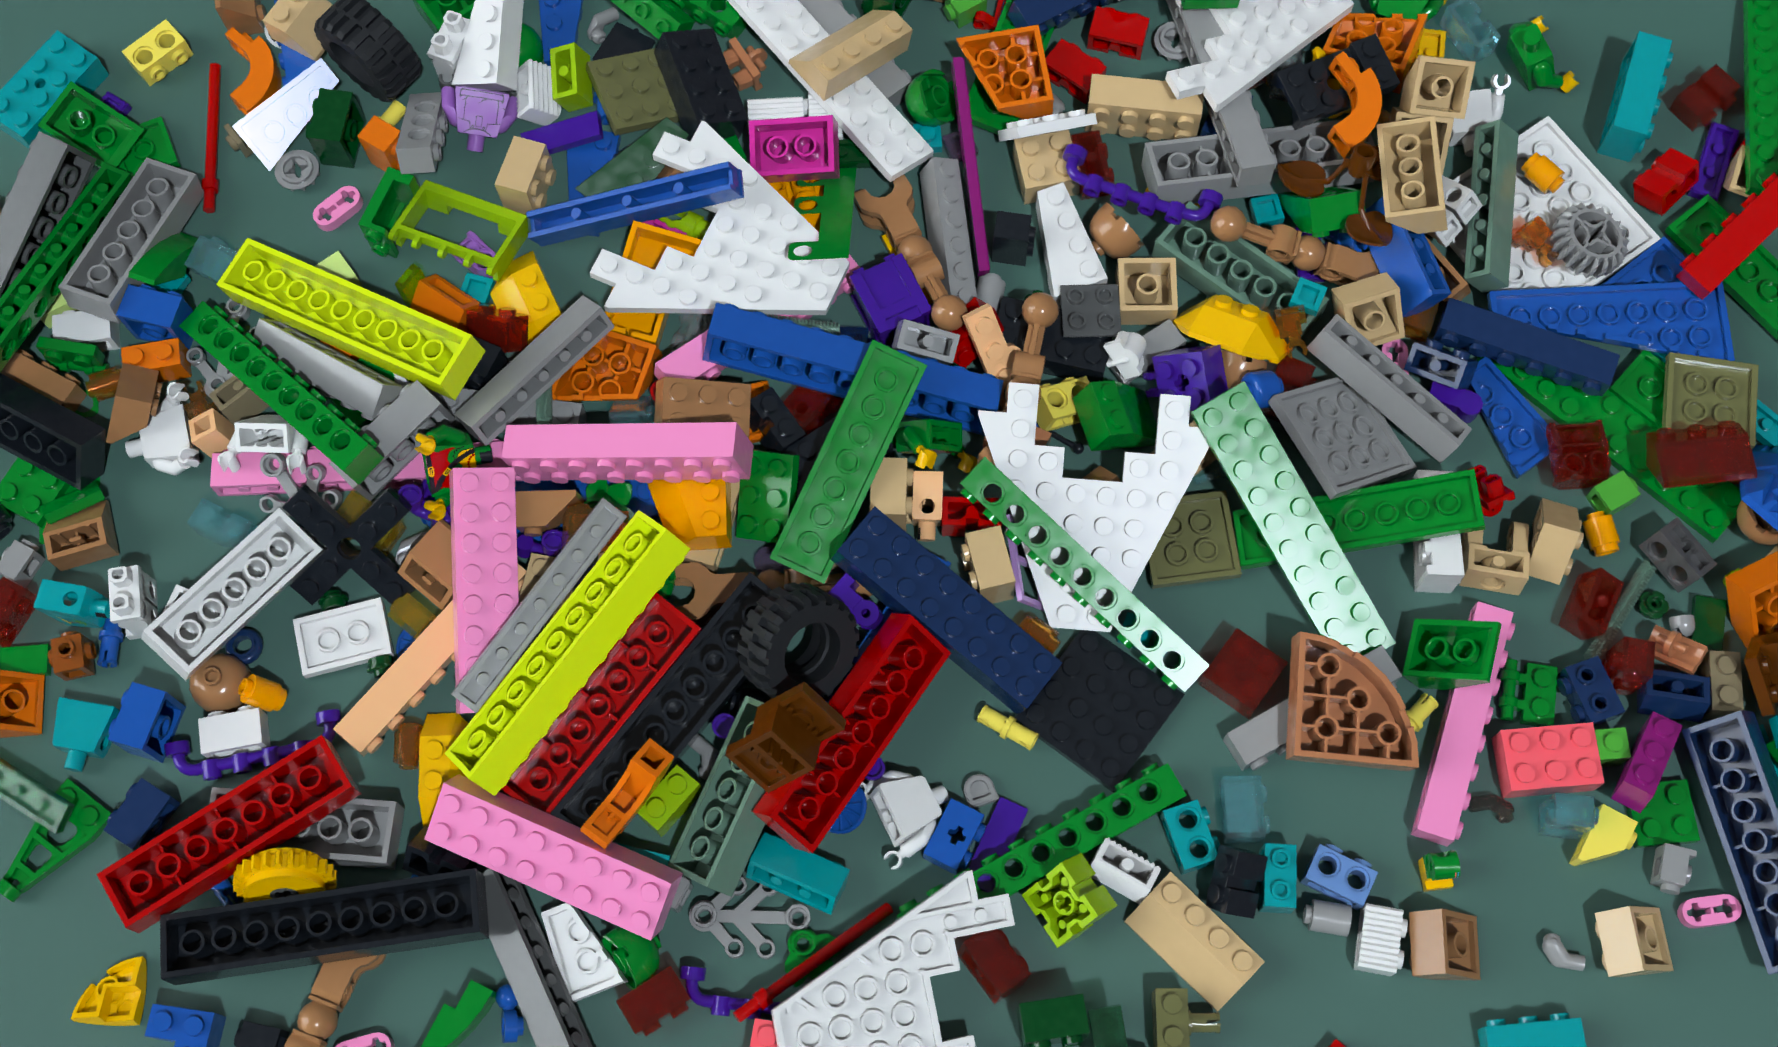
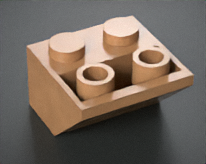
(81, 537)
(430, 565)

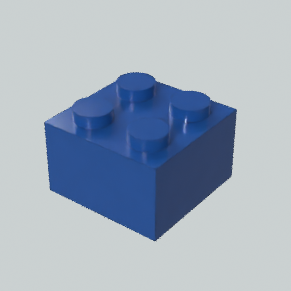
(154, 314)
(146, 721)

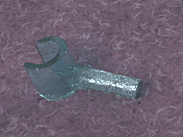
(1219, 472)

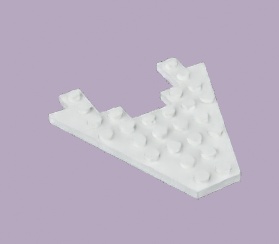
(1254, 43)
(740, 256)
(1108, 518)
(884, 987)

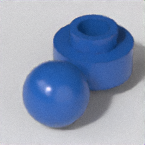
(511, 1024)

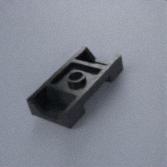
(1308, 87)

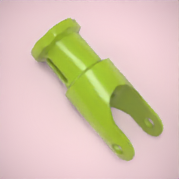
(691, 223)

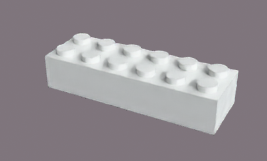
(231, 594)

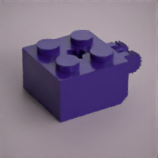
(1189, 372)

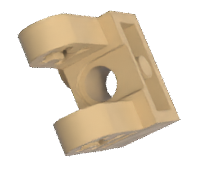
(1493, 568)

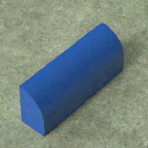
(1411, 267)

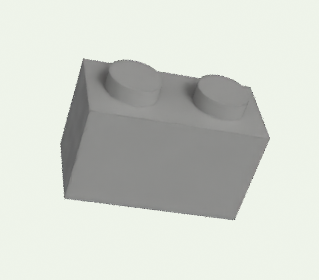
(925, 341)

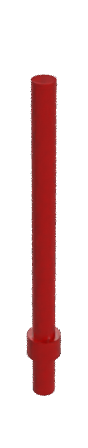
(210, 184)
(764, 997)

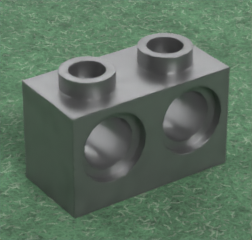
(1677, 555)

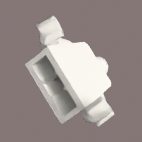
(1481, 109)
(265, 435)
(167, 437)
(906, 810)

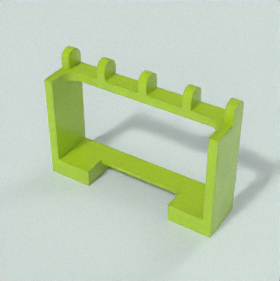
(444, 199)

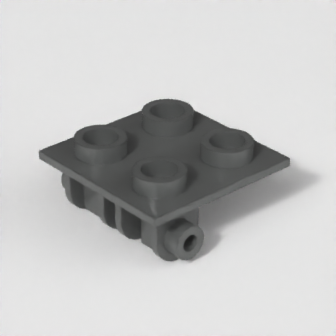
(1090, 310)

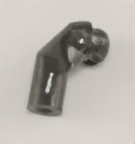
(1503, 809)

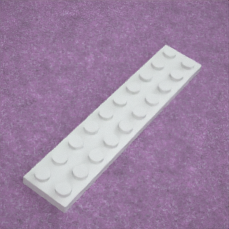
(859, 108)

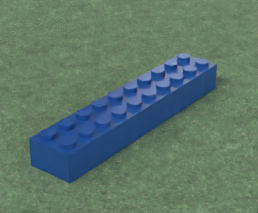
(831, 362)

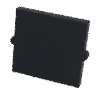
(623, 41)

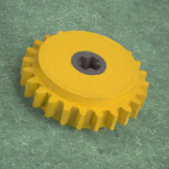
(282, 874)

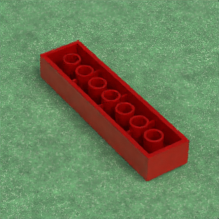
(875, 704)
(603, 705)
(230, 829)

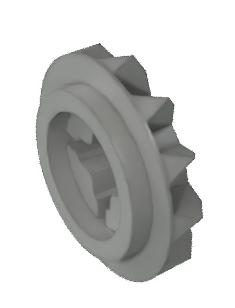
(1162, 42)
(286, 167)

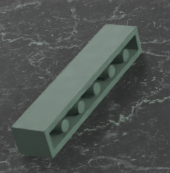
(1491, 227)

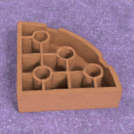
(1345, 709)

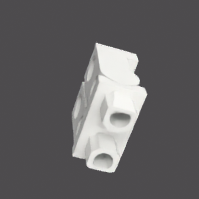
(448, 44)
(1460, 206)
(132, 599)

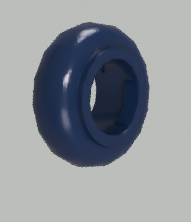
(256, 648)

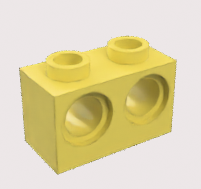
(152, 52)
(1056, 403)

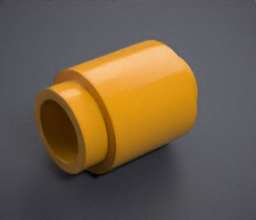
(1543, 173)
(1601, 533)
(262, 693)

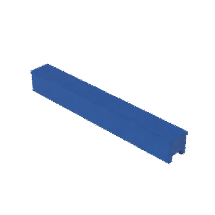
(636, 202)

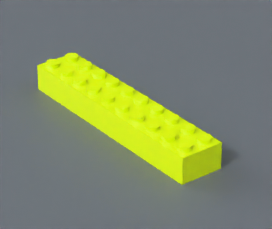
(352, 318)
(566, 653)

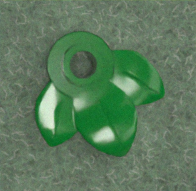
(616, 494)
(797, 956)

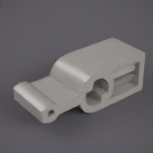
(1159, 340)

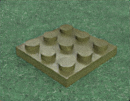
(631, 91)
(1709, 392)
(1196, 544)

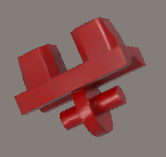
(1491, 491)

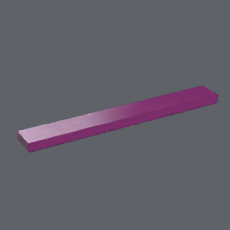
(970, 167)

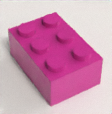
(795, 148)

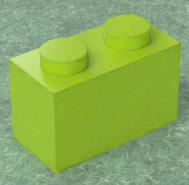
(569, 77)
(669, 800)

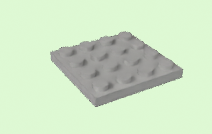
(1341, 436)

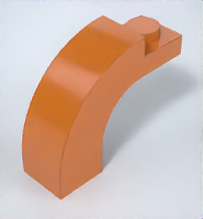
(264, 72)
(1365, 104)
(629, 794)

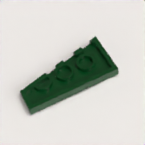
(633, 164)

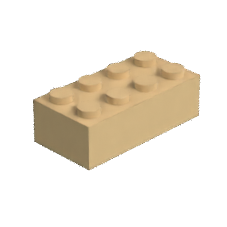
(1142, 108)

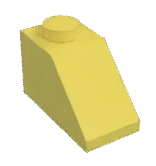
(1607, 838)

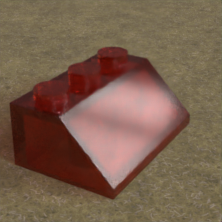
(1700, 454)

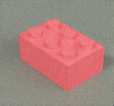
(1547, 760)

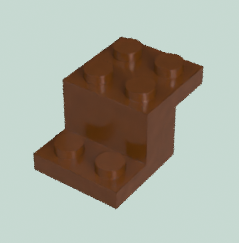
(1762, 668)
(786, 737)

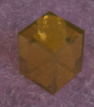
(410, 615)

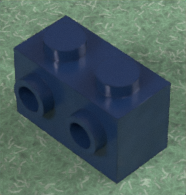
(1441, 365)
(1590, 692)
(1675, 696)
(141, 815)

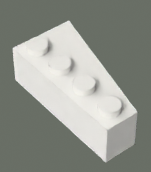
(491, 46)
(1065, 243)
(1439, 559)

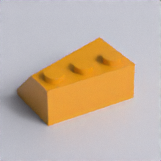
(695, 511)

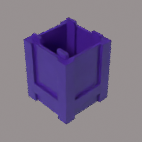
(888, 296)

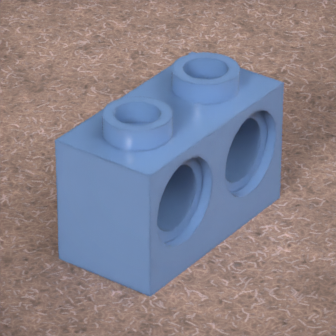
(1336, 884)

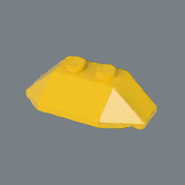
(528, 291)
(1235, 327)
(434, 766)

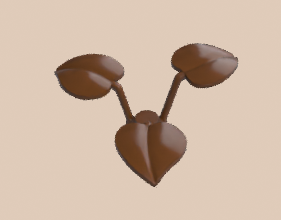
(1309, 180)

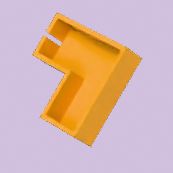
(646, 247)

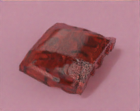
(1578, 455)

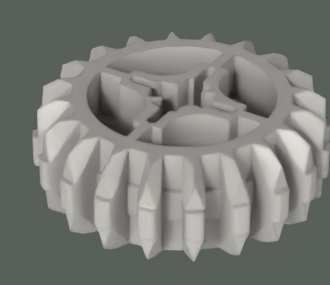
(1606, 243)

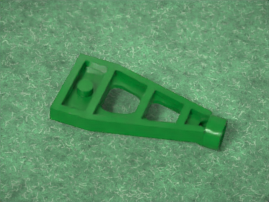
(87, 816)

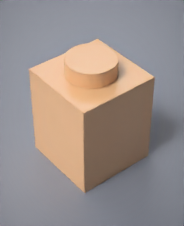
(211, 432)

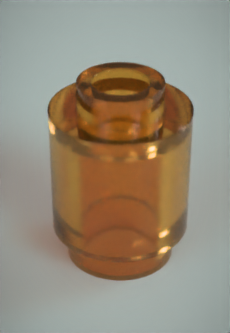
(103, 383)
(1041, 632)
(407, 745)

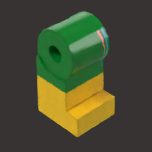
(1438, 870)

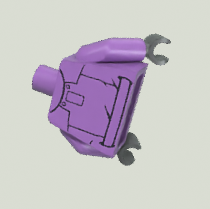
(478, 111)

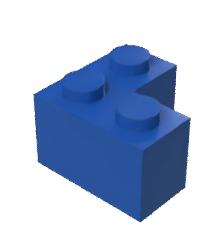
(185, 1026)

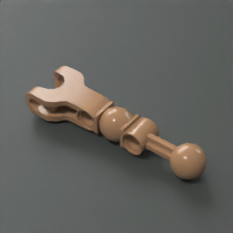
(895, 218)
(1286, 245)
(1039, 312)
(714, 589)
(328, 996)

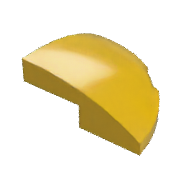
(116, 998)

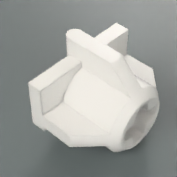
(1126, 353)

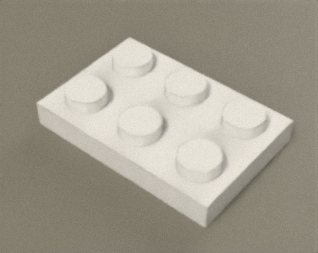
(1046, 124)
(342, 637)

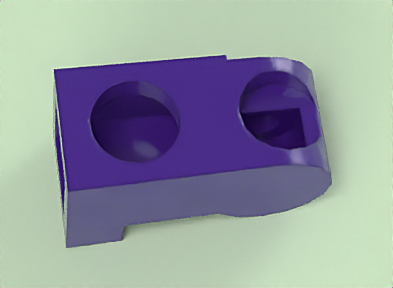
(1461, 402)
(865, 612)

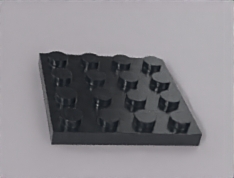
(1100, 708)

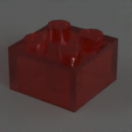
(1242, 673)

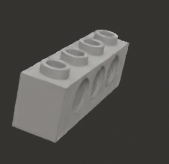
(422, 134)

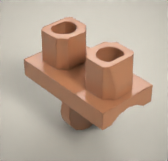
(748, 64)
(1677, 650)

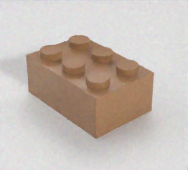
(702, 401)

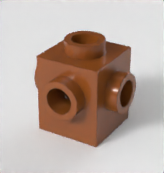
(72, 656)

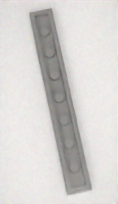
(538, 605)

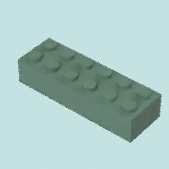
(1229, 268)
(722, 822)

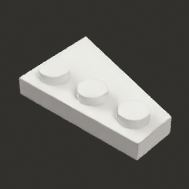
(579, 953)

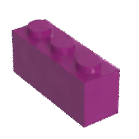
(1647, 762)

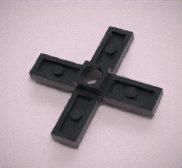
(337, 558)

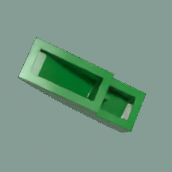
(164, 260)
(455, 1025)

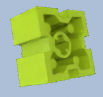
(1069, 900)

